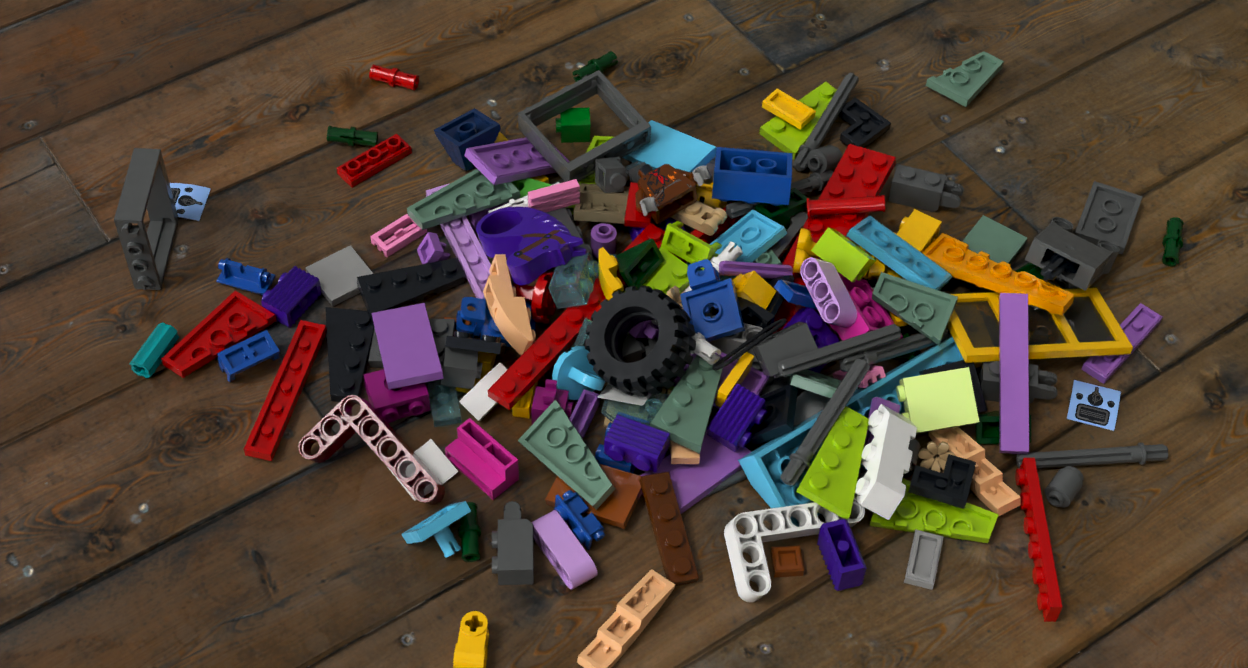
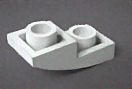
(477, 399)

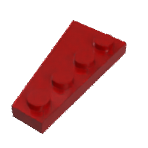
(224, 327)

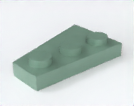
(968, 79)
(916, 305)

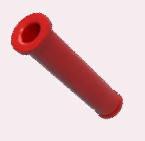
(845, 205)

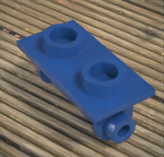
(244, 277)
(583, 528)

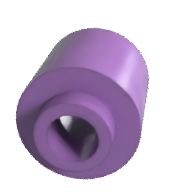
(603, 236)

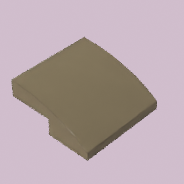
(601, 206)

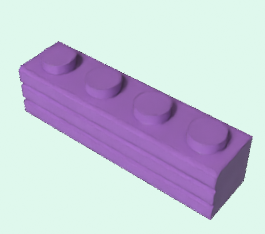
(585, 411)

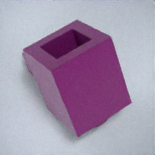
(545, 396)

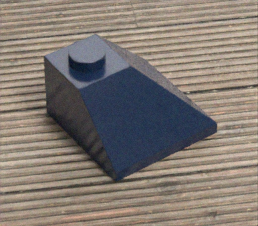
(466, 132)

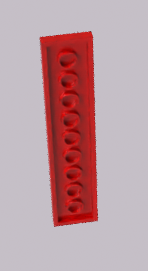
(858, 174)

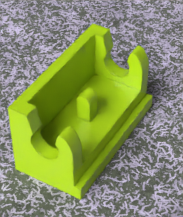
(687, 245)
(843, 254)

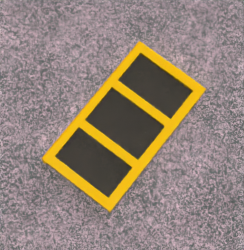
(1082, 331)

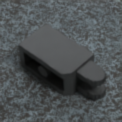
(923, 189)
(1039, 382)
(514, 547)

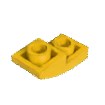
(608, 274)

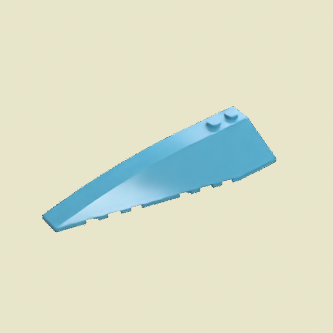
(769, 461)

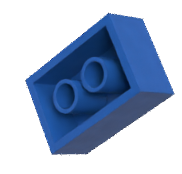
(752, 176)

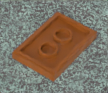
(617, 507)

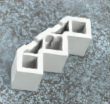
(886, 462)

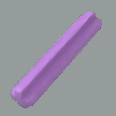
(768, 271)

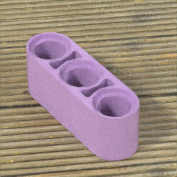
(828, 292)
(563, 550)

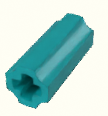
(154, 349)

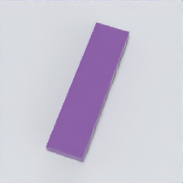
(1137, 329)

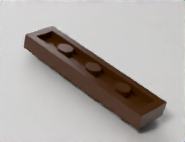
(669, 529)

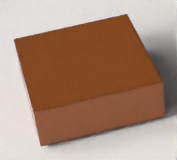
(787, 561)

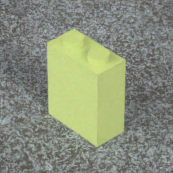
(939, 400)

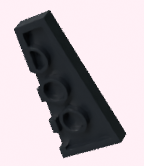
(409, 284)
(348, 350)

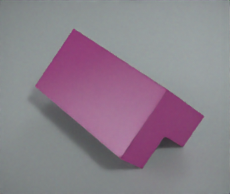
(482, 459)

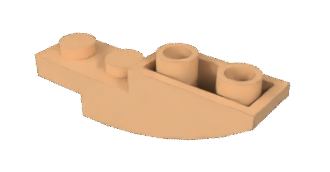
(506, 309)

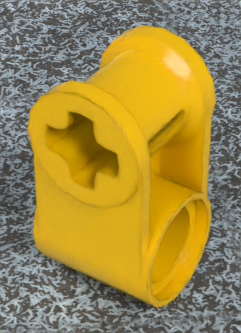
(472, 646)

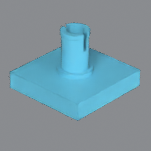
(437, 526)

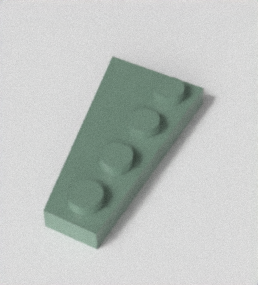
(459, 199)
(690, 405)
(565, 453)

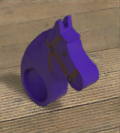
(529, 240)

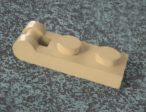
(697, 213)

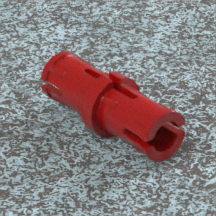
(394, 77)

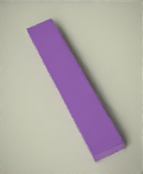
(1013, 374)

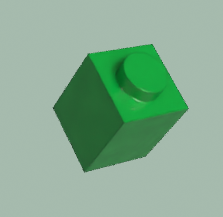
(574, 125)

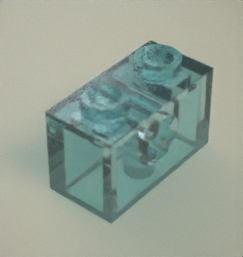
(574, 281)

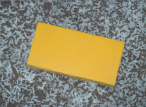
(788, 109)
(735, 377)

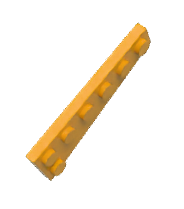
(999, 277)

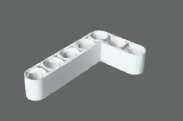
(781, 529)

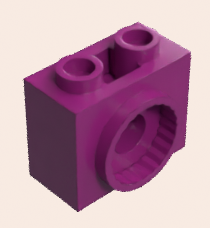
(395, 404)

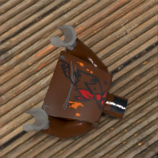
(667, 190)

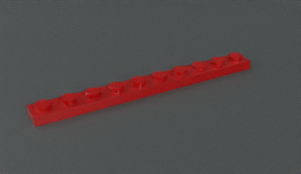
(556, 339)

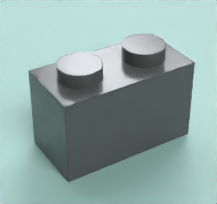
(783, 345)

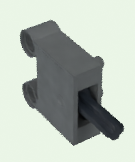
(1069, 256)

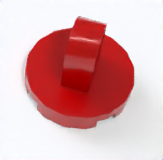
(539, 296)

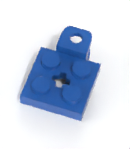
(711, 292)
(481, 319)

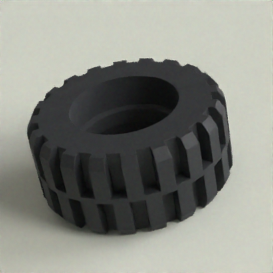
(615, 321)

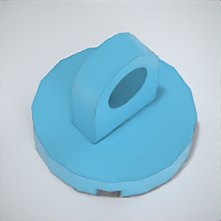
(576, 373)

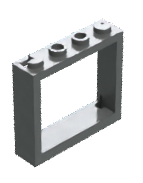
(571, 95)
(149, 189)

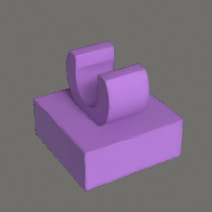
(432, 249)
(645, 330)

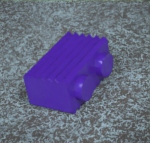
(292, 295)
(736, 418)
(636, 443)
(841, 554)

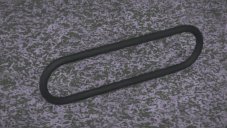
(718, 365)

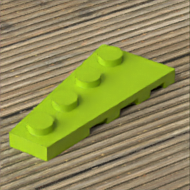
(939, 518)

